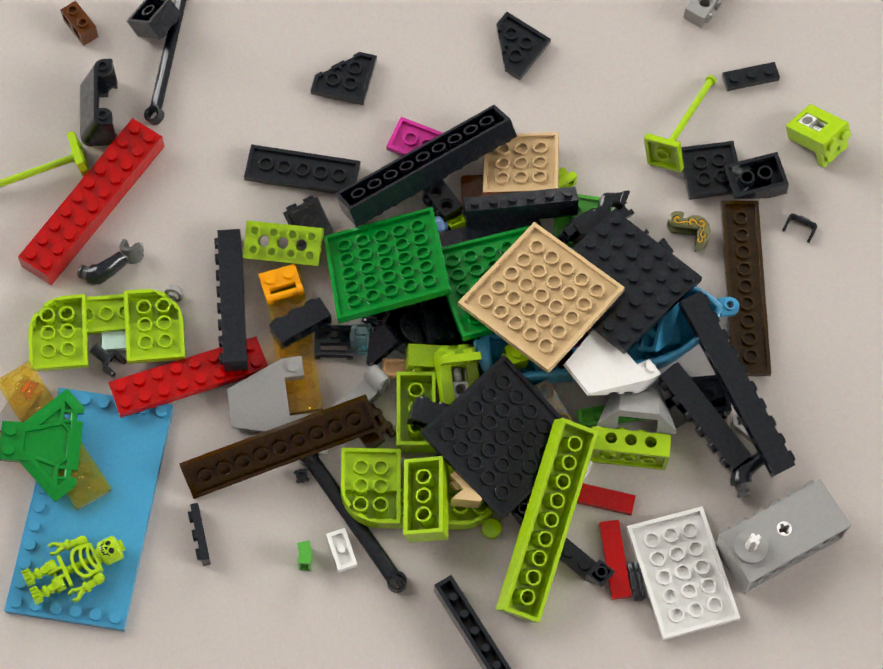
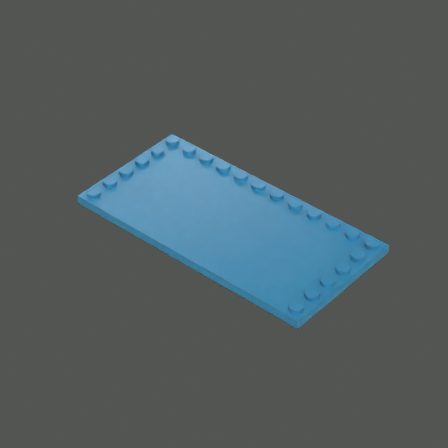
(130, 459)

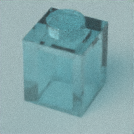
(360, 338)

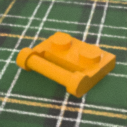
(279, 279)

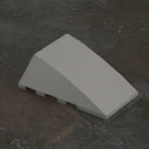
(644, 405)

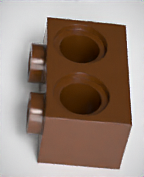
(79, 23)

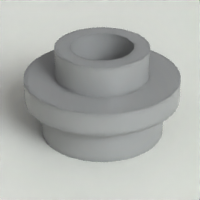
(174, 292)

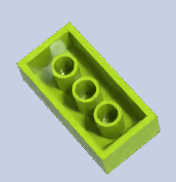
(408, 387)
(425, 499)

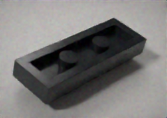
(750, 76)
(198, 534)

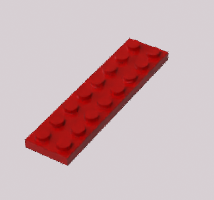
(181, 379)

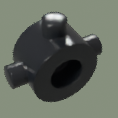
(301, 475)

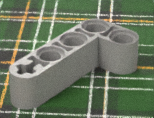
(374, 385)

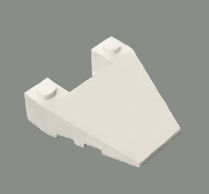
(605, 369)

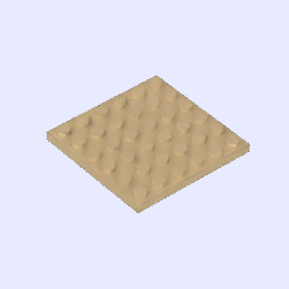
(541, 297)

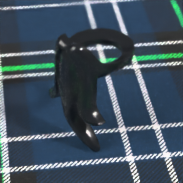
(374, 323)

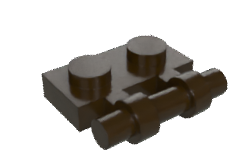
(376, 438)

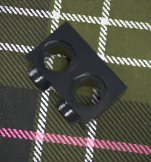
(446, 199)

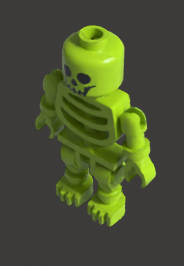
(107, 552)

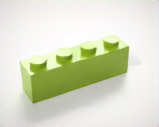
(420, 358)

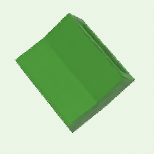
(305, 556)

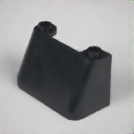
(97, 122)

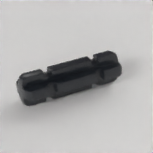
(636, 581)

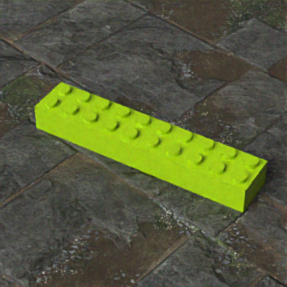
(546, 520)

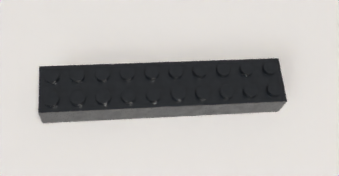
(426, 165)

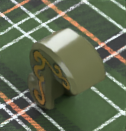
(691, 225)

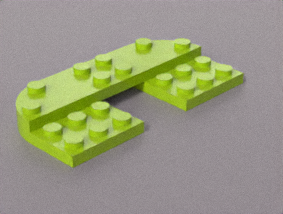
(147, 316)
(375, 496)

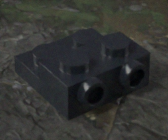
(308, 214)
(714, 393)

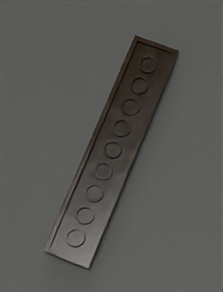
(746, 284)
(279, 446)

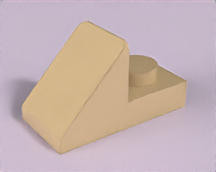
(467, 496)

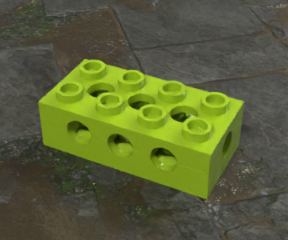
(275, 232)
(616, 448)

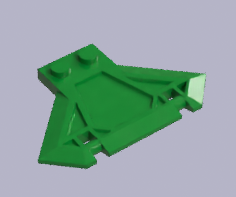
(47, 444)

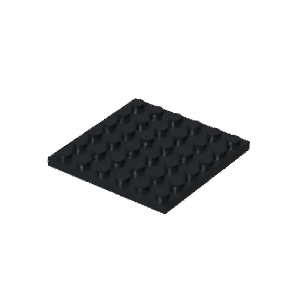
(647, 270)
(495, 436)

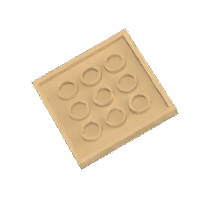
(523, 164)

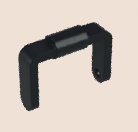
(803, 220)

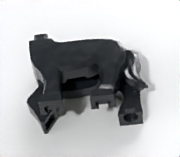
(584, 223)

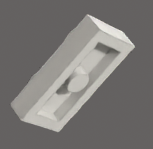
(341, 550)

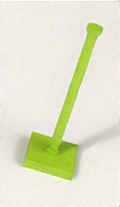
(668, 152)
(77, 156)

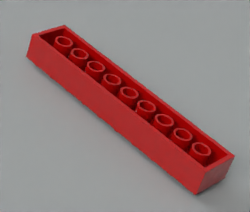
(91, 201)

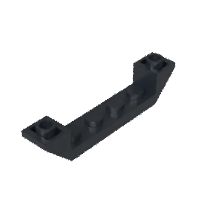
(571, 555)

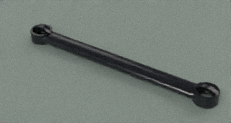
(164, 69)
(360, 531)

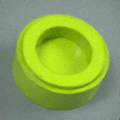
(491, 528)

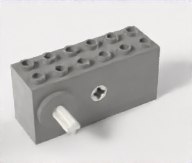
(781, 535)

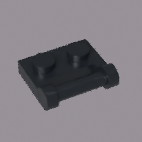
(333, 336)

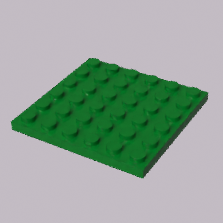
(386, 265)
(465, 266)

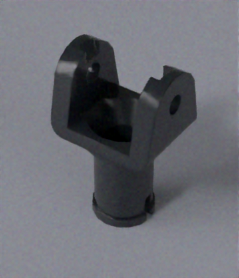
(106, 358)

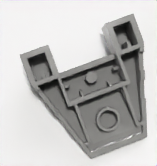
(262, 400)

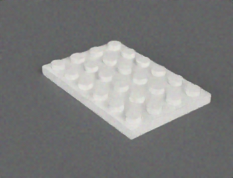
(682, 573)

